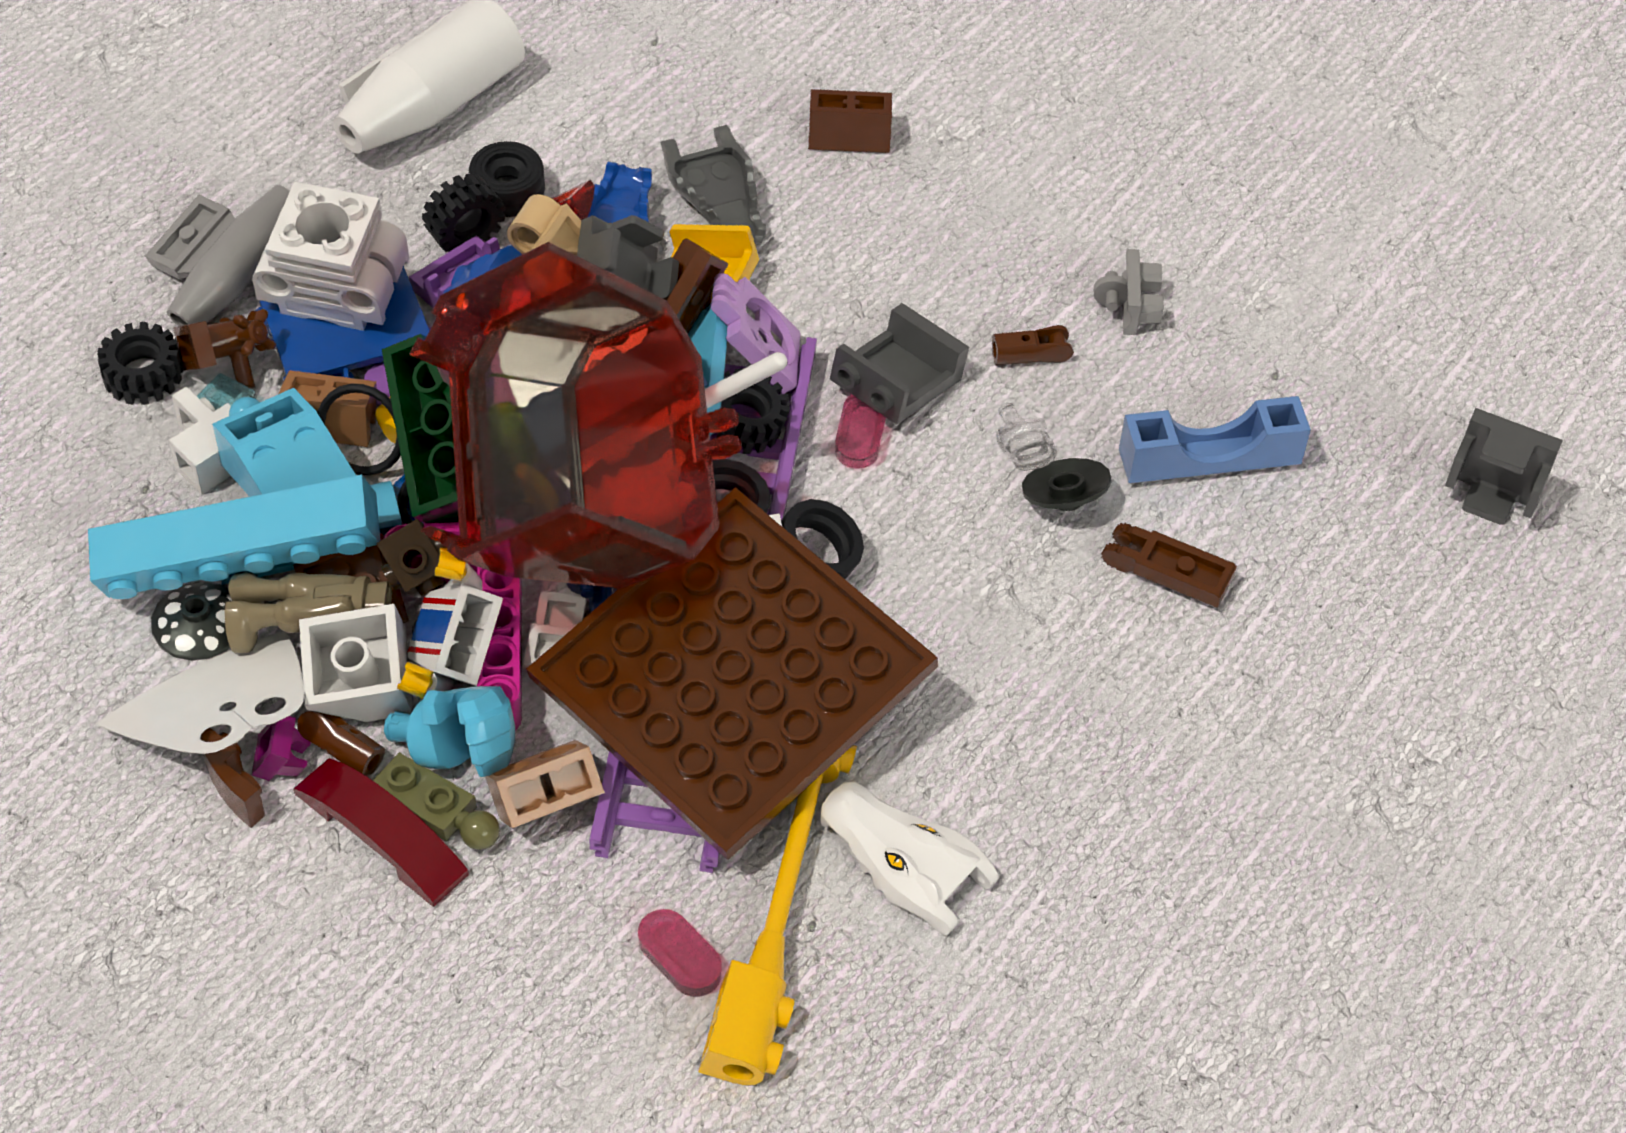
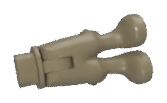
(301, 598)

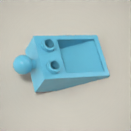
(277, 445)

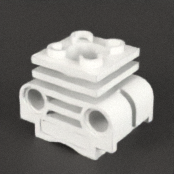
(331, 258)

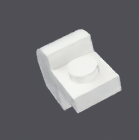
(195, 448)

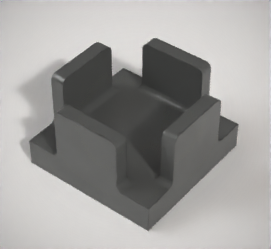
(627, 252)
(1502, 466)

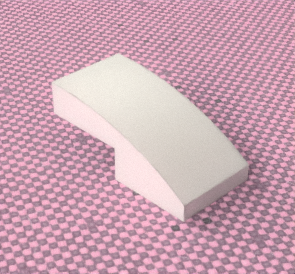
(554, 618)

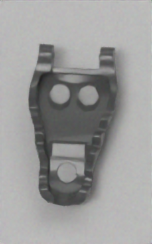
(717, 182)

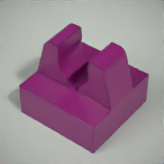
(274, 752)

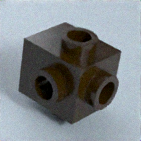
(401, 549)

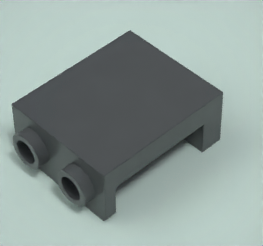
(901, 365)

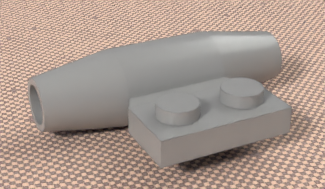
(214, 253)

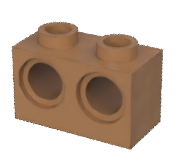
(544, 783)

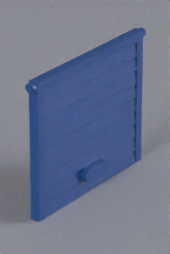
(329, 348)

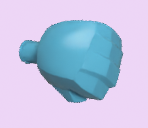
(457, 726)

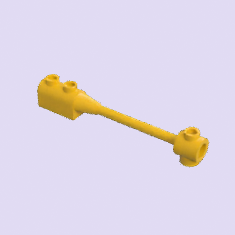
(753, 993)

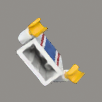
(450, 631)

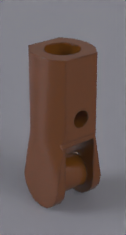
(1032, 346)
(341, 741)

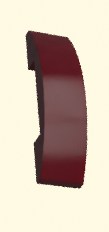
(386, 826)

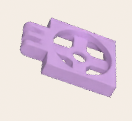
(743, 331)

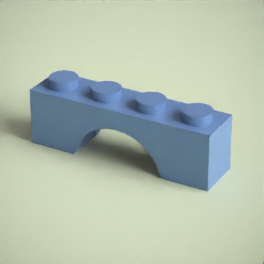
(1263, 437)

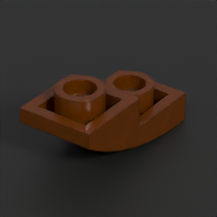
(233, 784)

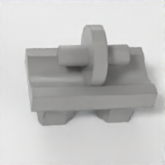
(1126, 290)

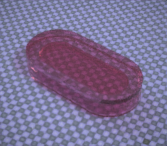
(859, 434)
(680, 952)

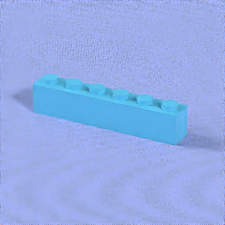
(234, 537)

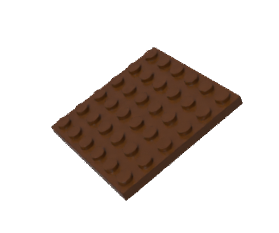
(733, 675)

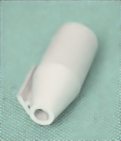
(428, 76)

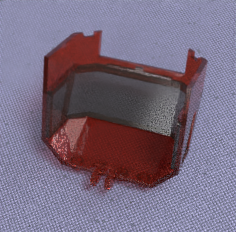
(574, 424)

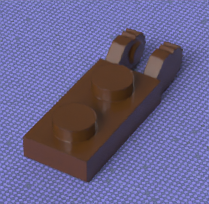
(1170, 563)

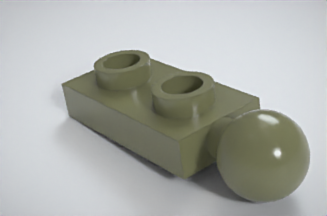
(439, 803)

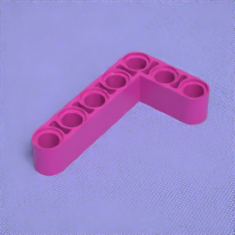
(506, 640)

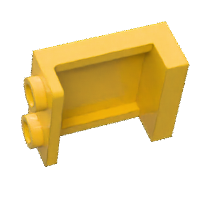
(728, 242)

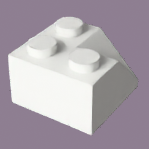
(355, 663)

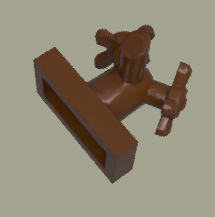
(236, 338)

